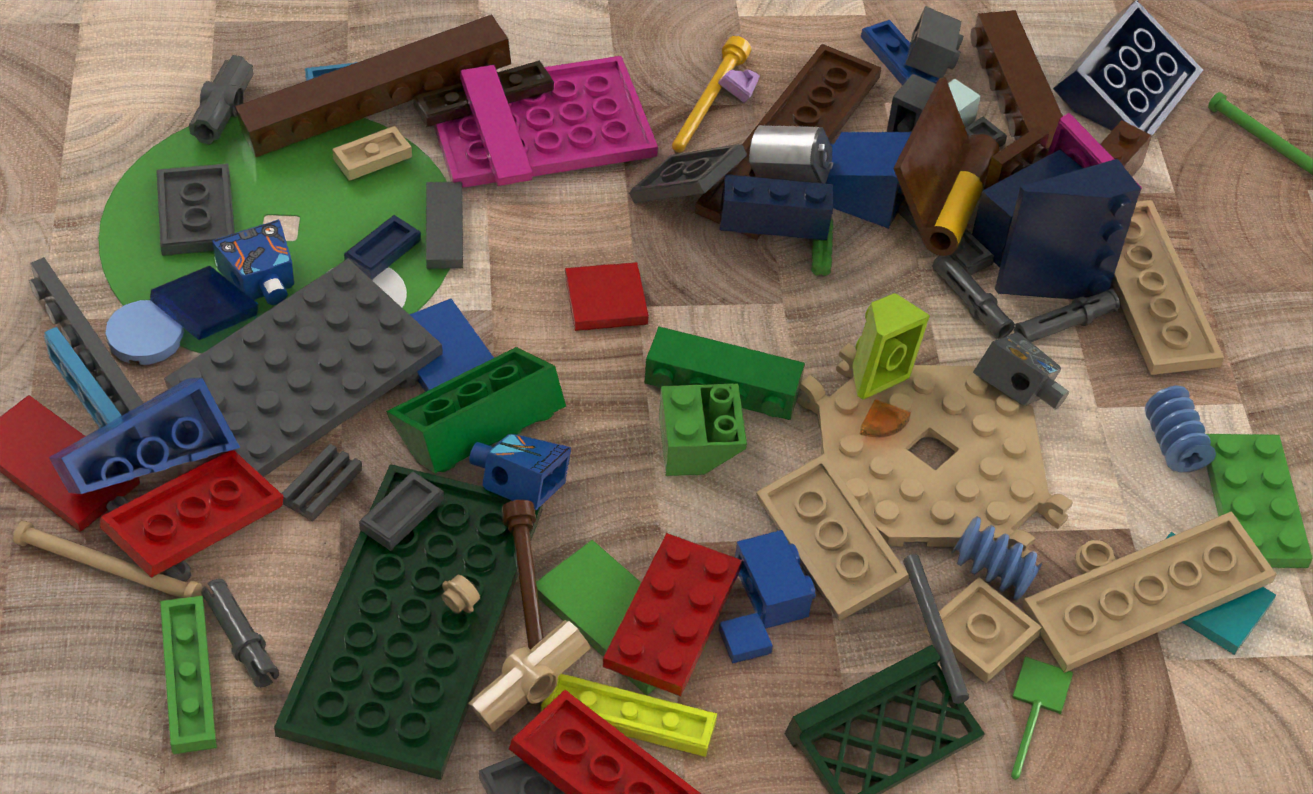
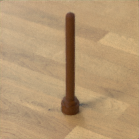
(519, 519)

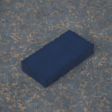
(383, 246)

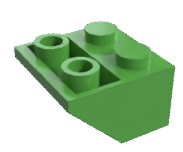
(700, 427)

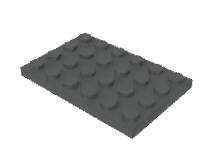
(310, 364)

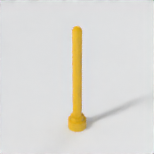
(734, 54)

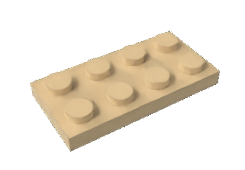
(833, 537)

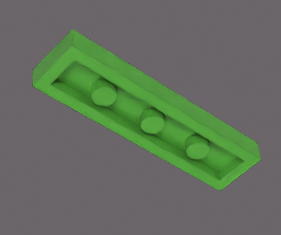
(188, 675)

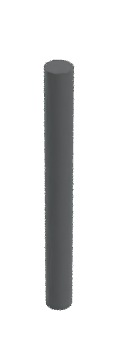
(936, 629)

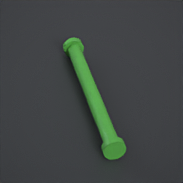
(1220, 104)

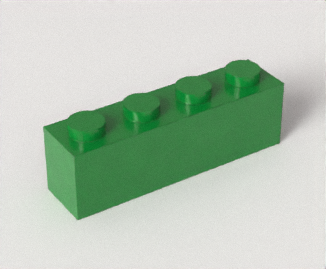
(765, 380)

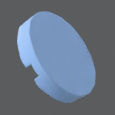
(143, 333)

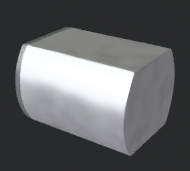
(791, 153)

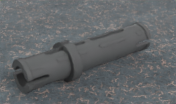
(982, 305)
(1080, 312)
(246, 644)

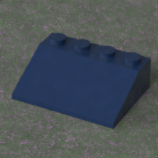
(1129, 73)
(1068, 233)

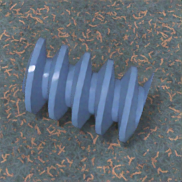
(1179, 430)
(997, 558)

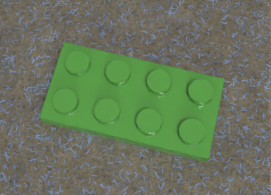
(1256, 485)

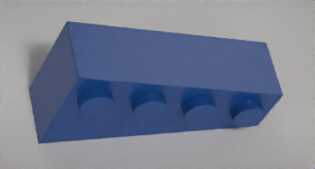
(153, 437)

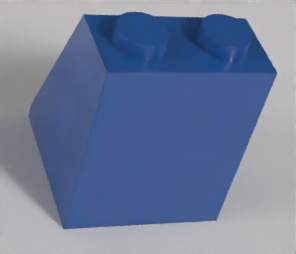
(865, 175)

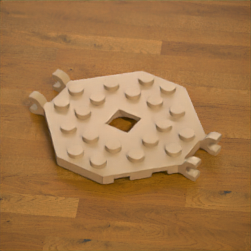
(989, 476)

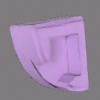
(740, 83)

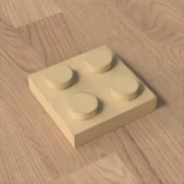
(986, 629)

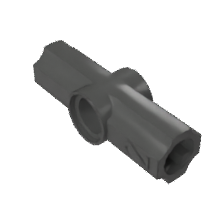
(220, 98)

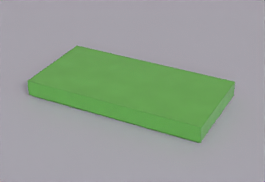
(592, 595)

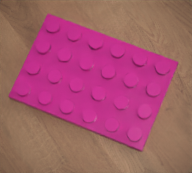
(580, 125)

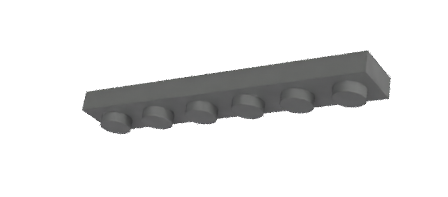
(81, 335)

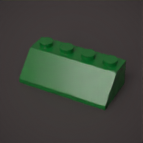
(478, 407)

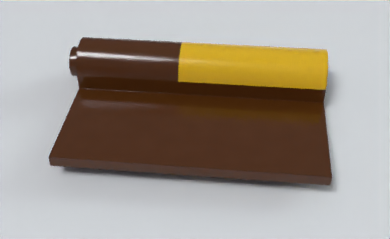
(943, 171)

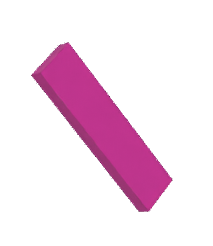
(496, 125)

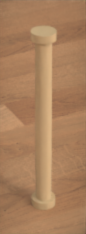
(27, 534)

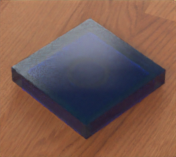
(204, 302)

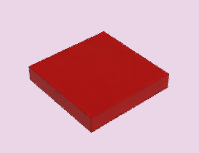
(606, 296)

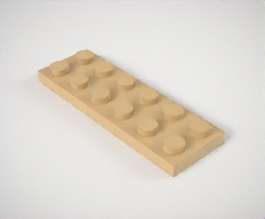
(1161, 300)
(1148, 591)

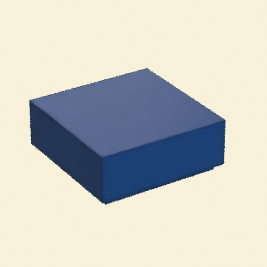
(745, 638)

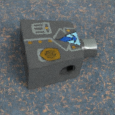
(1021, 371)

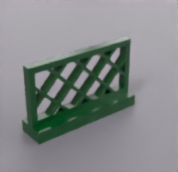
(874, 693)

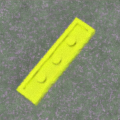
(643, 715)

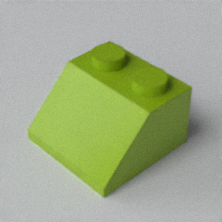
(888, 344)

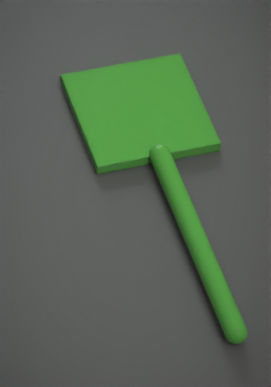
(1044, 688)

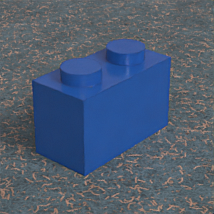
(774, 579)

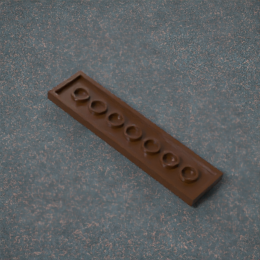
(819, 96)

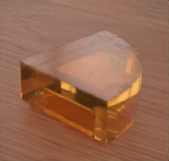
(884, 420)

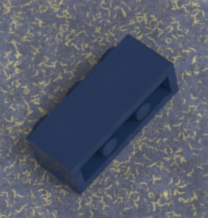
(776, 207)

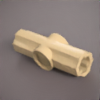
(529, 675)

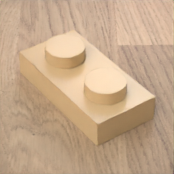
(372, 153)

